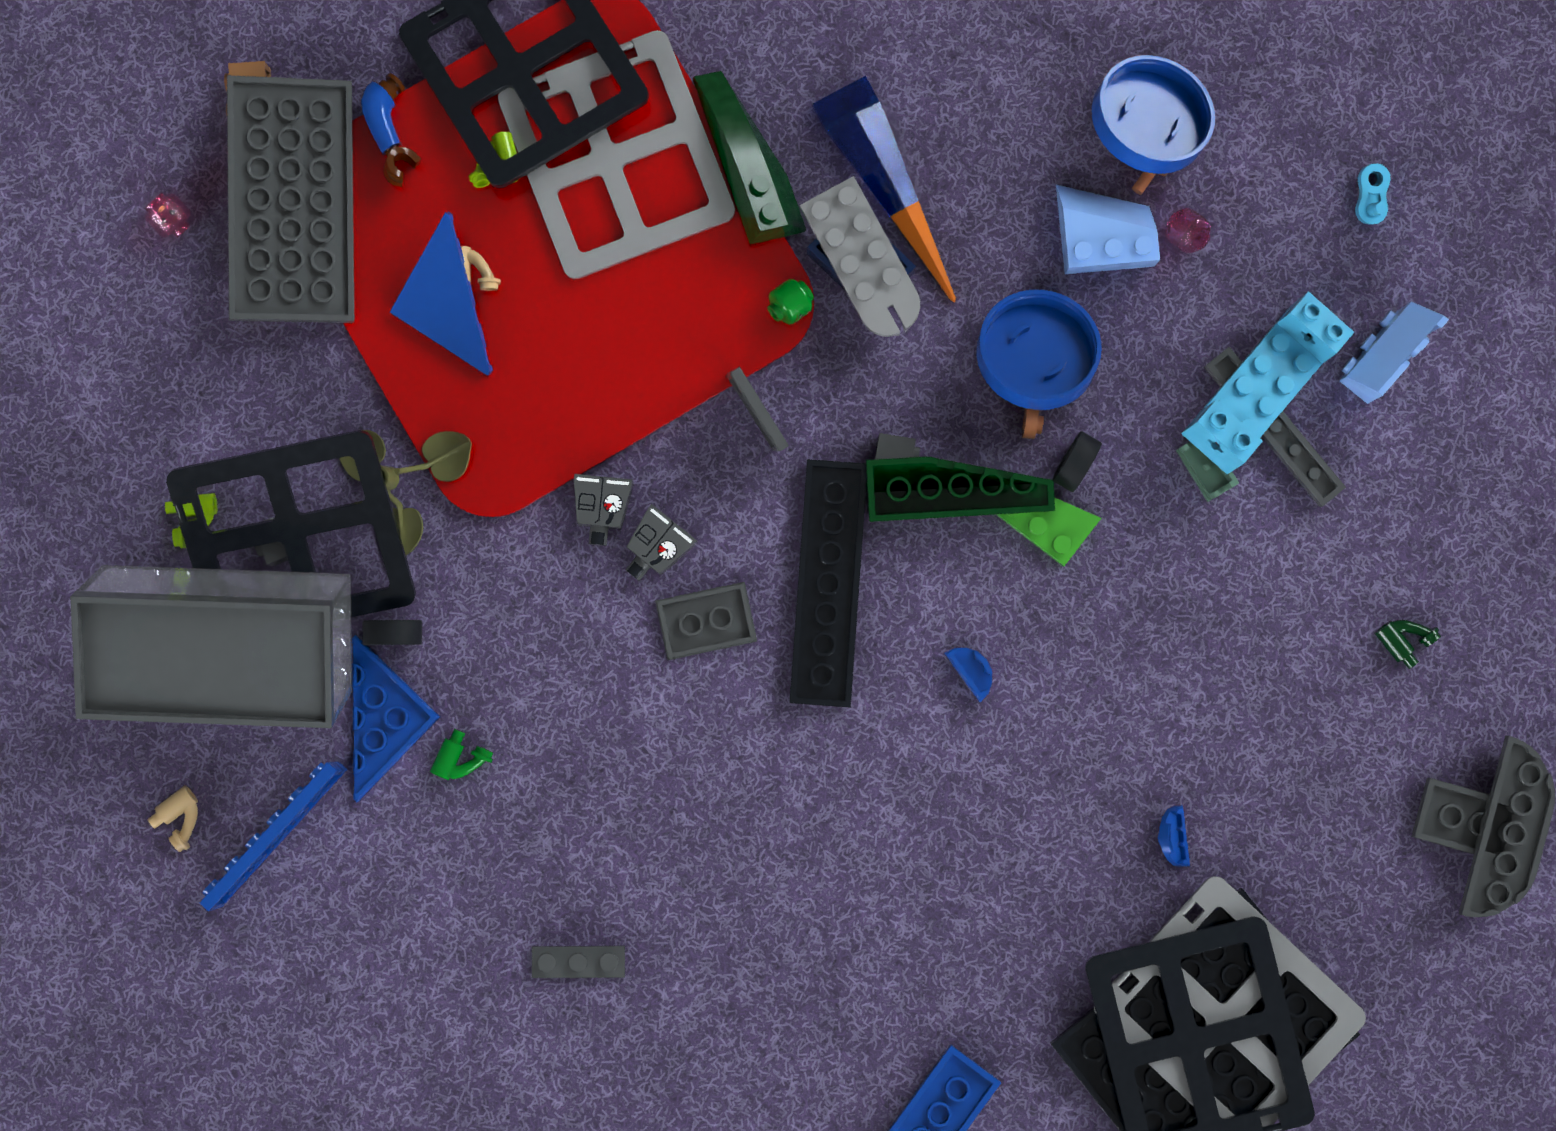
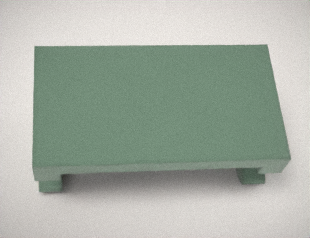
(1205, 473)

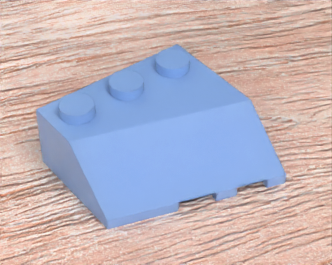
(1105, 232)
(1388, 352)

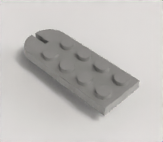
(863, 258)

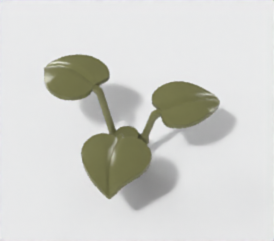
(446, 455)

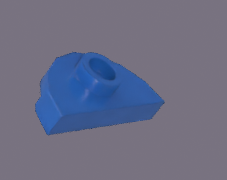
(972, 669)
(1173, 837)

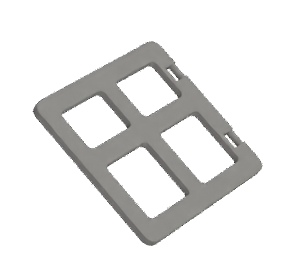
(609, 159)
(1349, 1016)

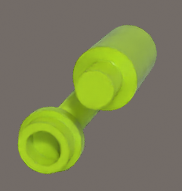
(505, 148)
(209, 507)

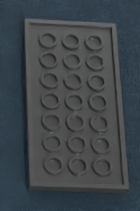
(290, 200)

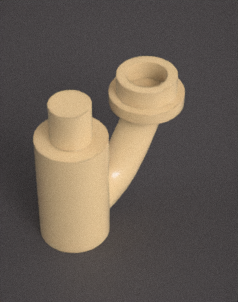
(487, 282)
(178, 803)

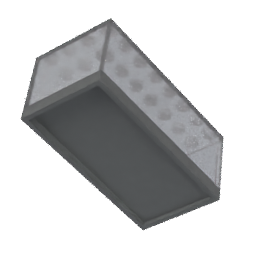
(212, 646)

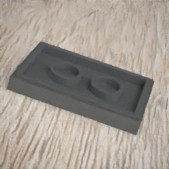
(757, 409)
(706, 621)

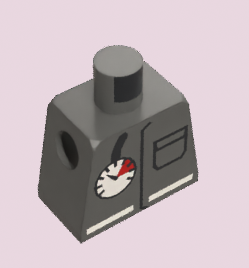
(601, 504)
(657, 544)

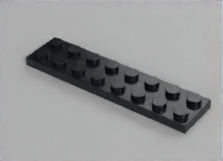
(828, 583)

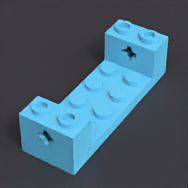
(1266, 382)

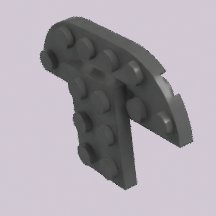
(1500, 828)

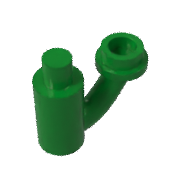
(449, 754)

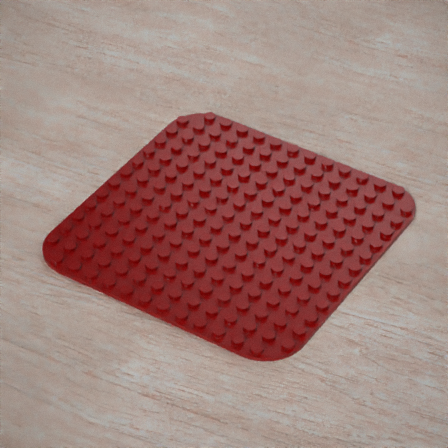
(571, 359)

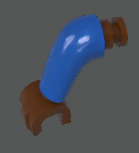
(377, 108)

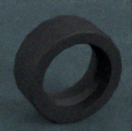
(1077, 461)
(392, 632)

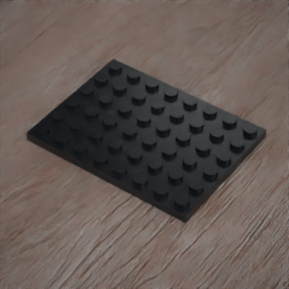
(1231, 1074)

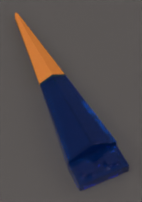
(865, 138)

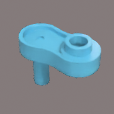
(1372, 200)

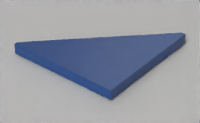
(441, 299)
(385, 718)

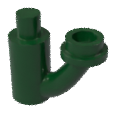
(1398, 646)

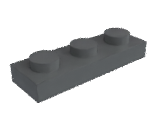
(578, 961)

